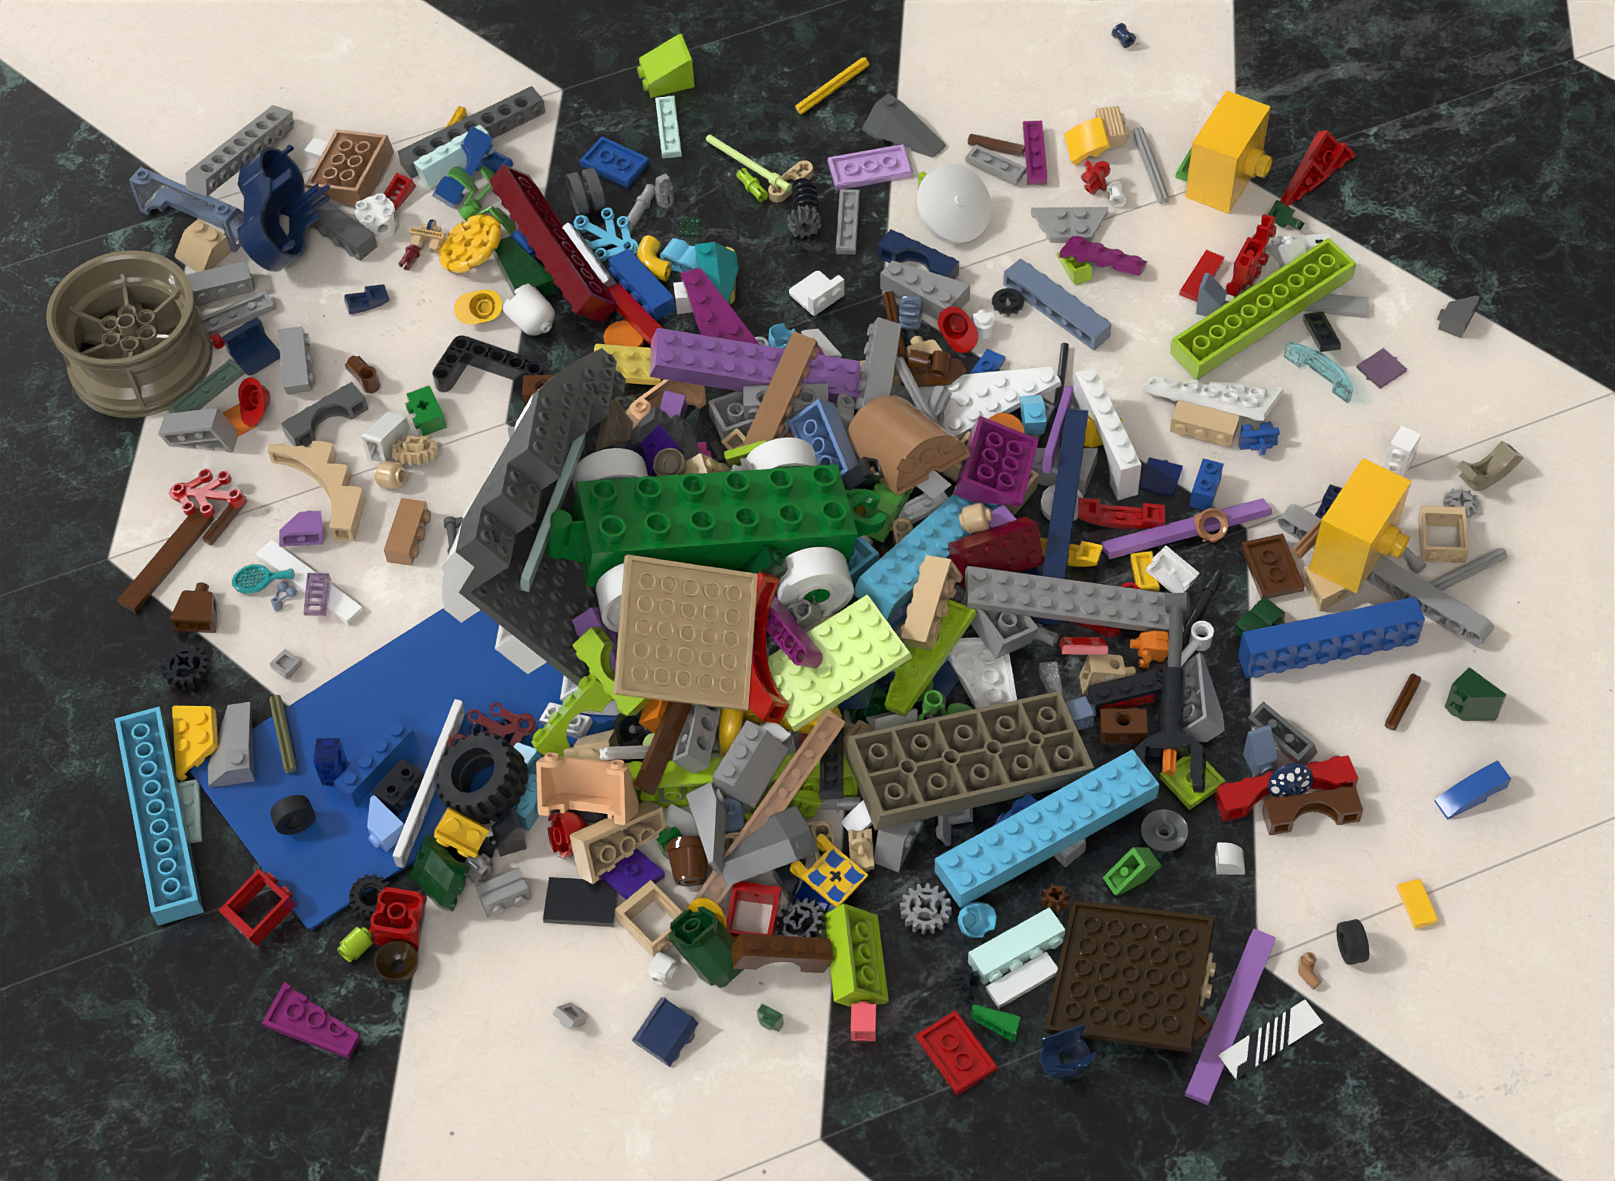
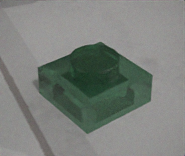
(770, 1018)

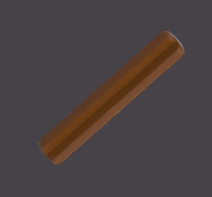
(996, 144)
(221, 524)
(1402, 702)

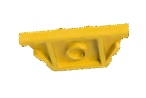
(193, 736)

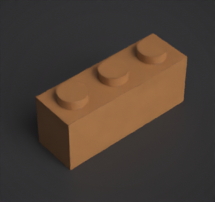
(407, 531)

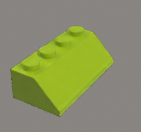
(857, 956)

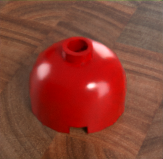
(562, 826)

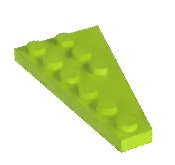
(915, 674)

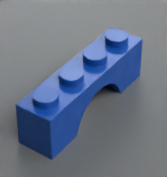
(475, 146)

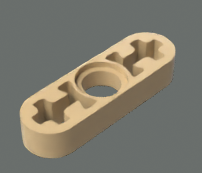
(794, 174)

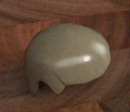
(669, 462)

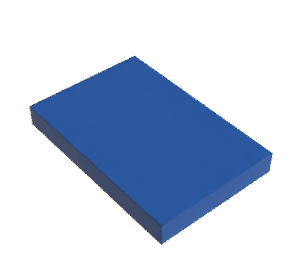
(615, 161)

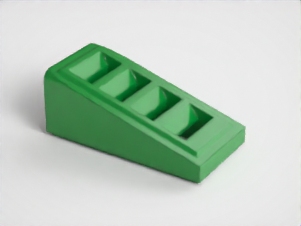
(997, 1021)

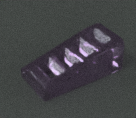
(321, 578)

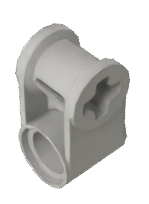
(845, 409)

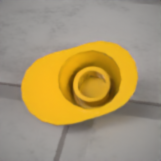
(478, 307)

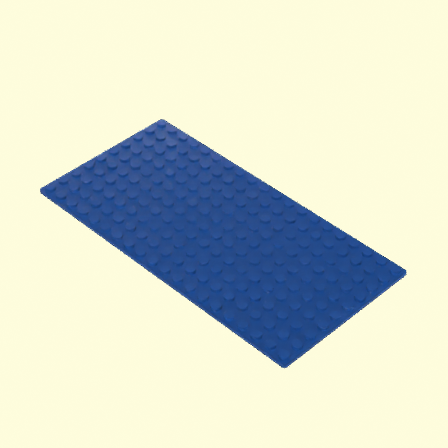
(404, 680)

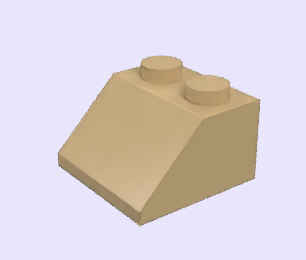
(202, 246)

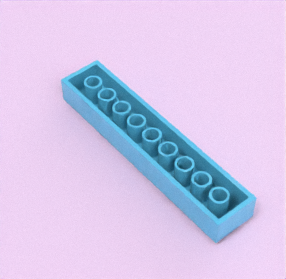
(158, 816)
(1046, 828)

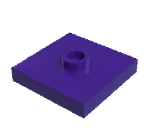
(655, 442)
(632, 874)

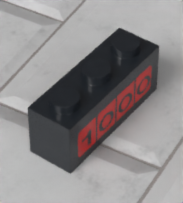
(1125, 692)

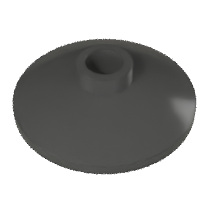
(1167, 822)

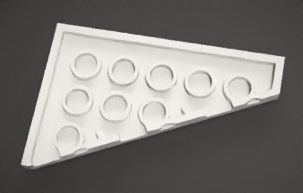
(991, 394)

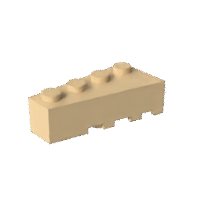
(606, 843)

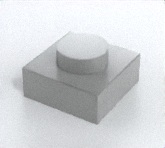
(285, 664)
(570, 1015)

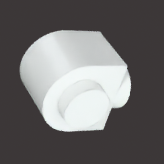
(984, 323)
(662, 968)

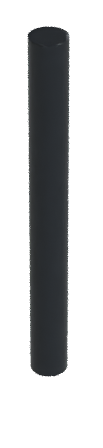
(1061, 374)

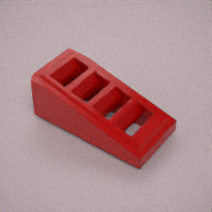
(394, 185)

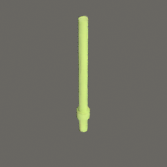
(773, 178)

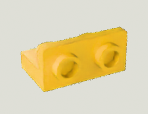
(460, 833)

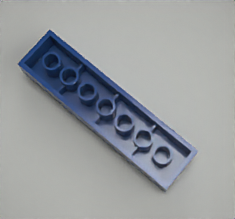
(1331, 637)

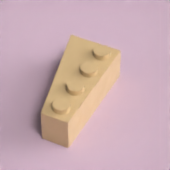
(930, 602)

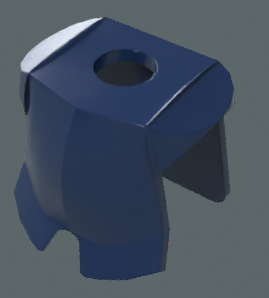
(1066, 1042)

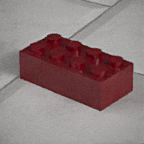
(1004, 548)

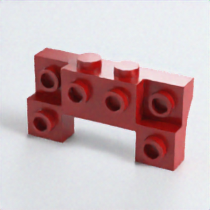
(1252, 256)

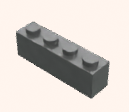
(344, 231)

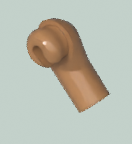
(1306, 968)

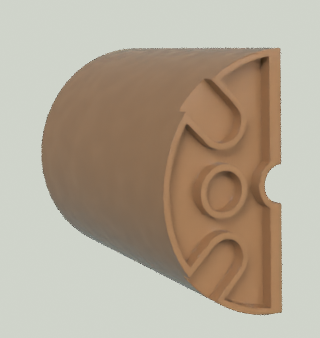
(903, 442)

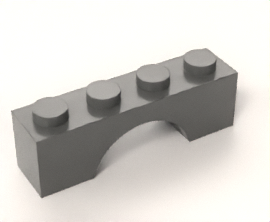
(344, 402)

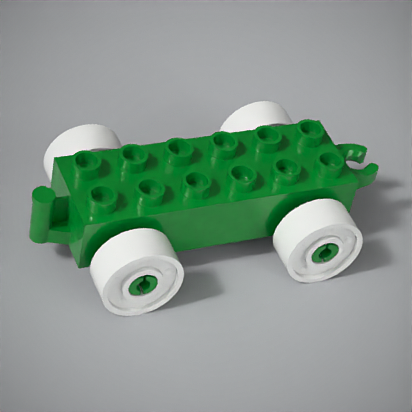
(716, 521)

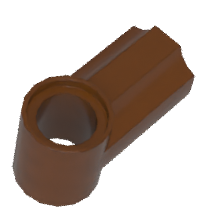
(363, 373)

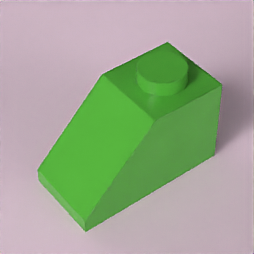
(1132, 870)

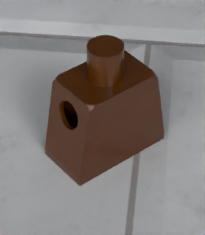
(195, 610)

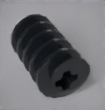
(804, 194)

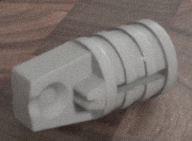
(664, 191)

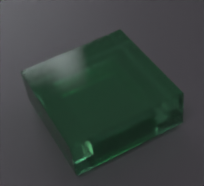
(689, 227)

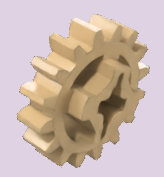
(415, 449)

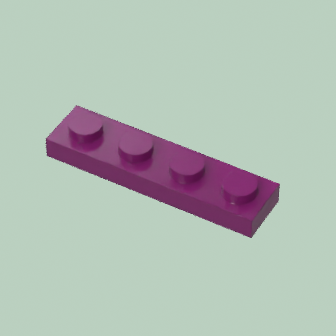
(1034, 152)

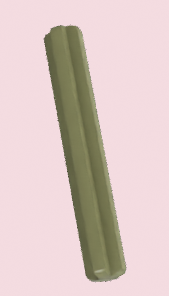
(283, 734)

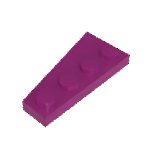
(1102, 256)
(304, 1021)

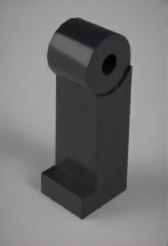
(861, 476)

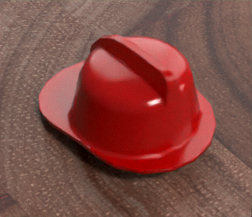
(957, 329)
(253, 401)

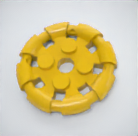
(467, 247)

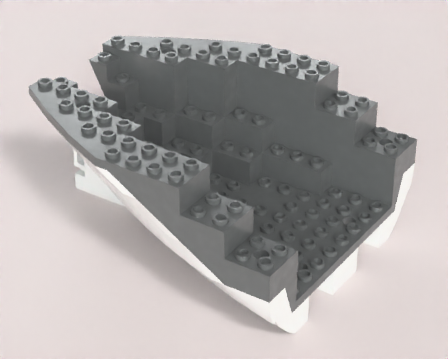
(508, 512)

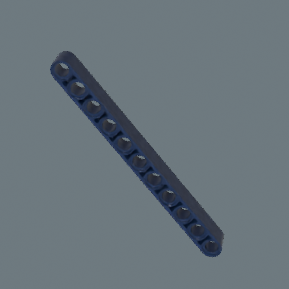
(1064, 498)

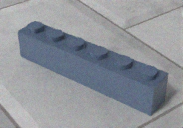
(1058, 304)

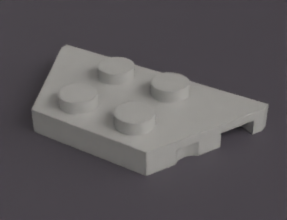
(1065, 222)

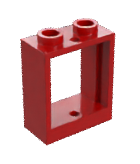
(246, 894)
(758, 894)

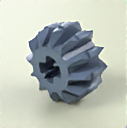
(910, 312)

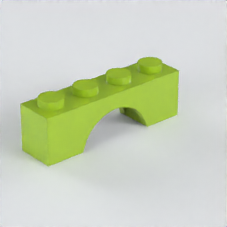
(595, 650)
(587, 697)

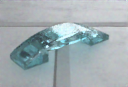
(1323, 365)

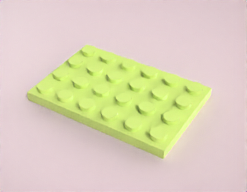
(855, 651)

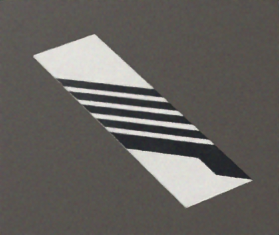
(1270, 1039)

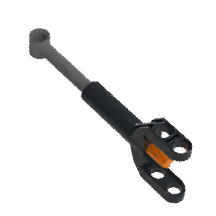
(1171, 740)

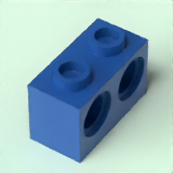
(1206, 484)

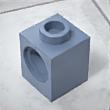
(1081, 712)

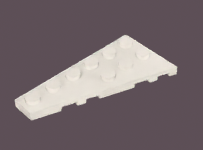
(1222, 396)
(983, 676)

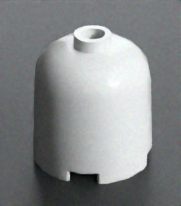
(530, 311)

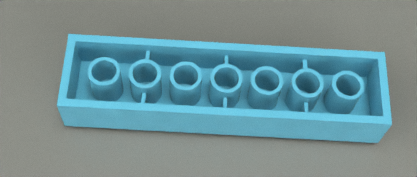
(894, 575)

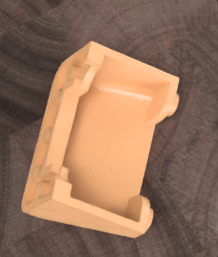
(643, 405)
(586, 786)

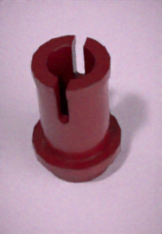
(412, 252)

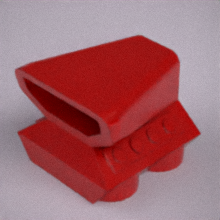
(398, 917)

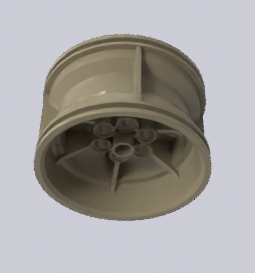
(135, 362)

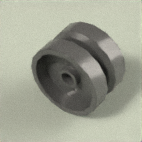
(586, 191)

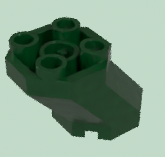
(438, 874)
(705, 945)

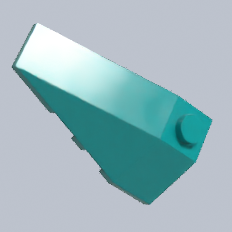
(719, 266)

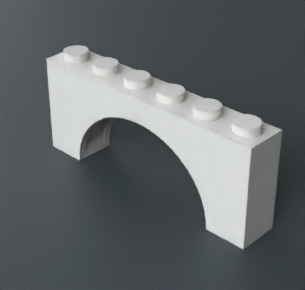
(1122, 459)

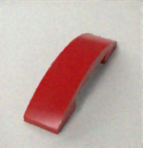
(1120, 516)

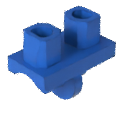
(1258, 439)

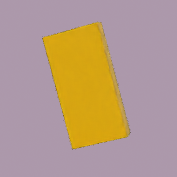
(1143, 580)
(1417, 903)

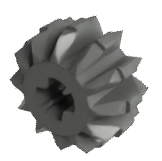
(804, 221)

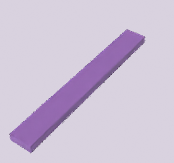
(1183, 529)
(1230, 1016)

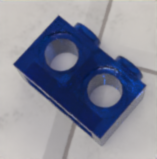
(329, 760)

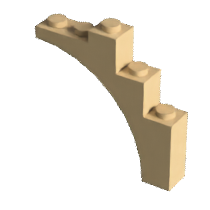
(318, 463)

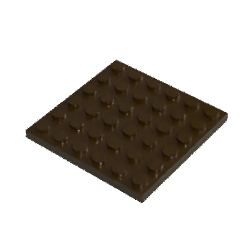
(1131, 975)

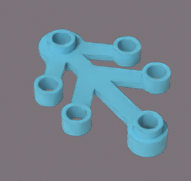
(608, 237)

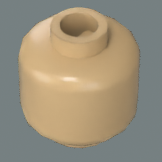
(390, 475)
(975, 518)

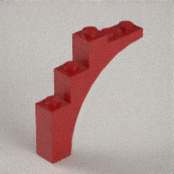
(764, 695)

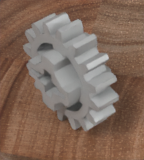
(930, 901)

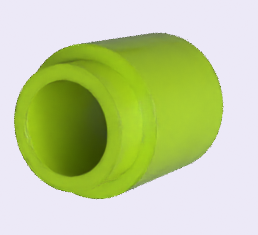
(355, 944)

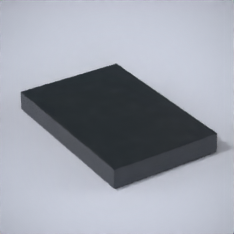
(580, 902)

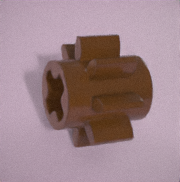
(1057, 893)

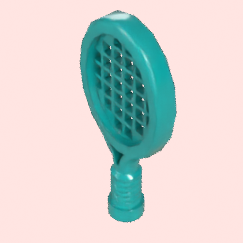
(269, 577)

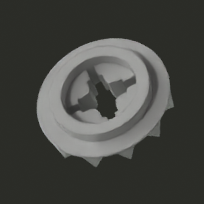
(1470, 501)

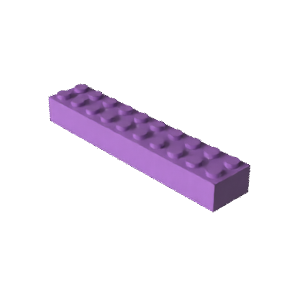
(739, 364)

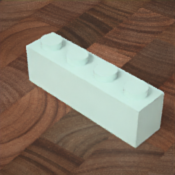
(445, 157)
(1017, 946)

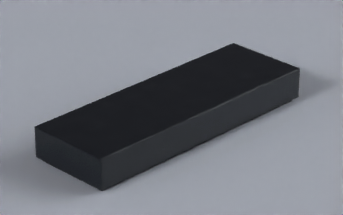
(1321, 331)

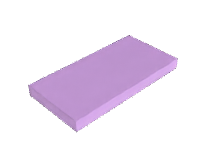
(869, 167)

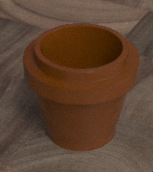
(687, 860)

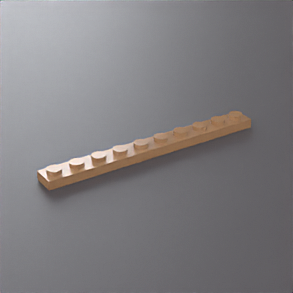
(781, 792)

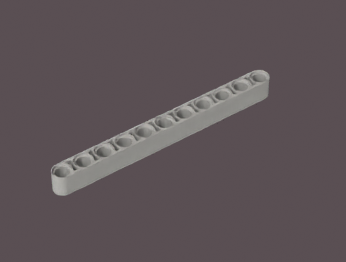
(1403, 585)

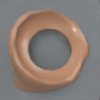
(1199, 519)

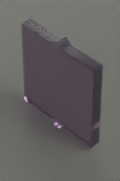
(1381, 368)

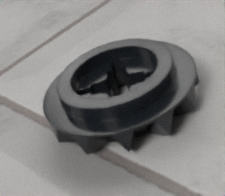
(1016, 301)

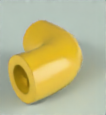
(647, 254)
(729, 728)

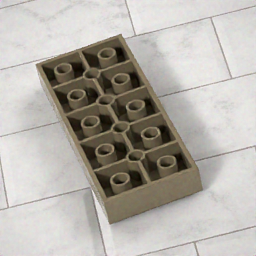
(967, 759)

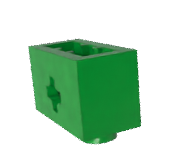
(426, 411)

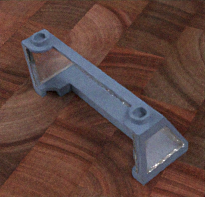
(158, 192)

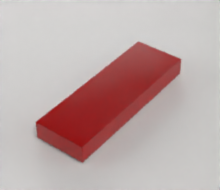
(1209, 263)

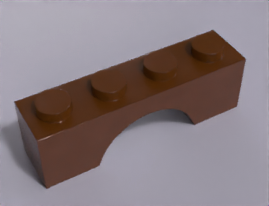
(1339, 804)
(756, 950)

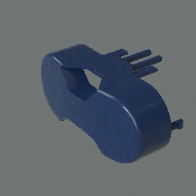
(272, 188)

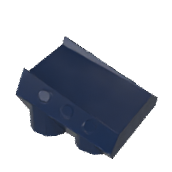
(666, 1031)

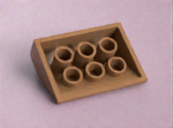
(351, 165)

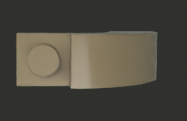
(1491, 468)

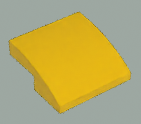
(1087, 140)

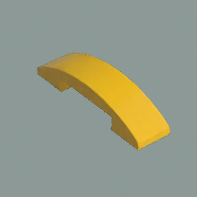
(1079, 555)

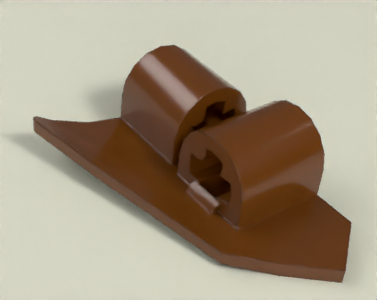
(934, 368)

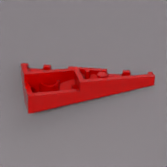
(1319, 162)

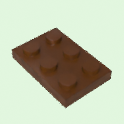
(1272, 566)

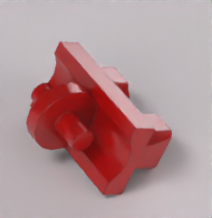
(1095, 176)

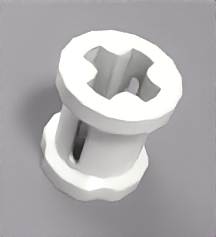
(1116, 193)

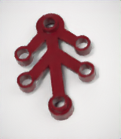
(496, 728)

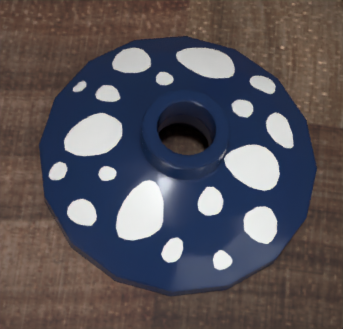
(1290, 780)

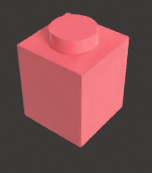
(863, 1022)

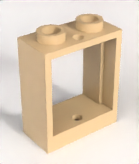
(1451, 517)
(635, 905)

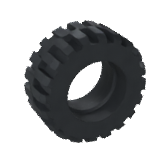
(466, 761)

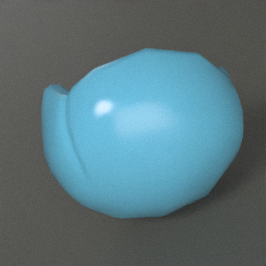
(779, 336)
(976, 919)

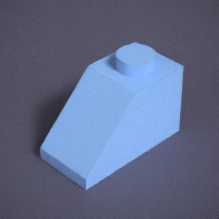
(383, 825)

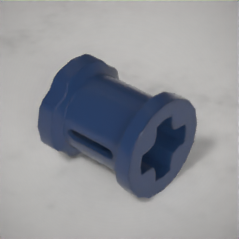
(1123, 35)

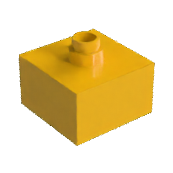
(1228, 152)
(1361, 526)

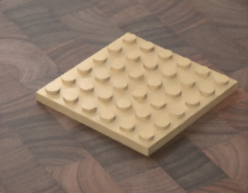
(685, 633)

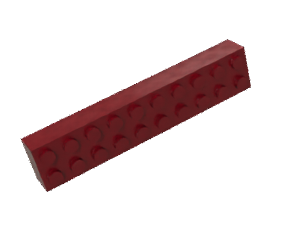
(552, 244)

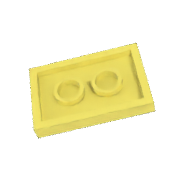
(632, 363)

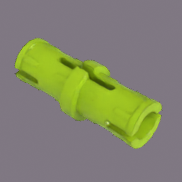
(752, 185)

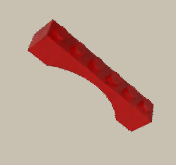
(1238, 798)

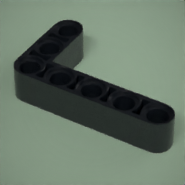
(490, 358)

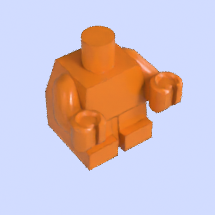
(1151, 646)

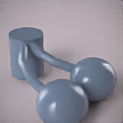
(282, 587)

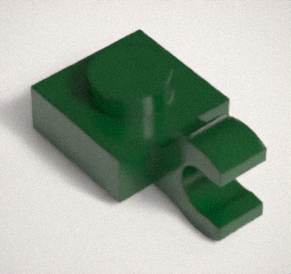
(1283, 215)

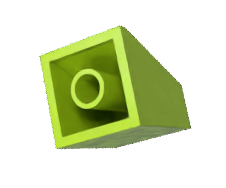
(667, 68)

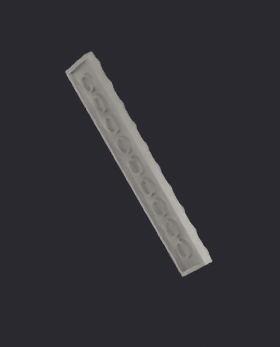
(1065, 600)

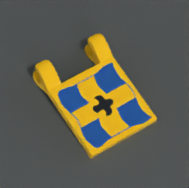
(832, 875)

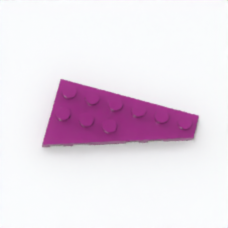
(711, 310)

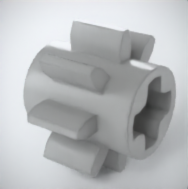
(479, 867)

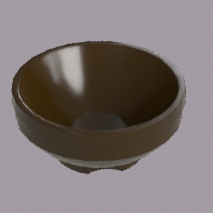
(392, 953)

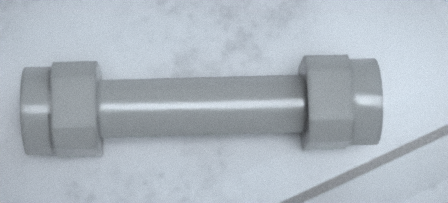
(1416, 563)

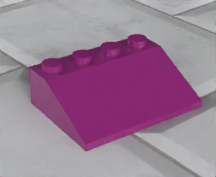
(997, 464)

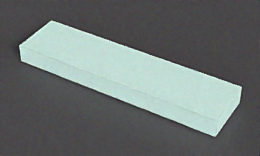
(668, 127)

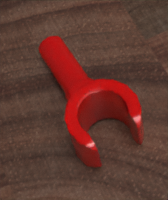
(217, 341)

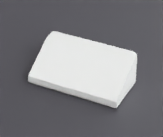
(825, 345)
(891, 719)

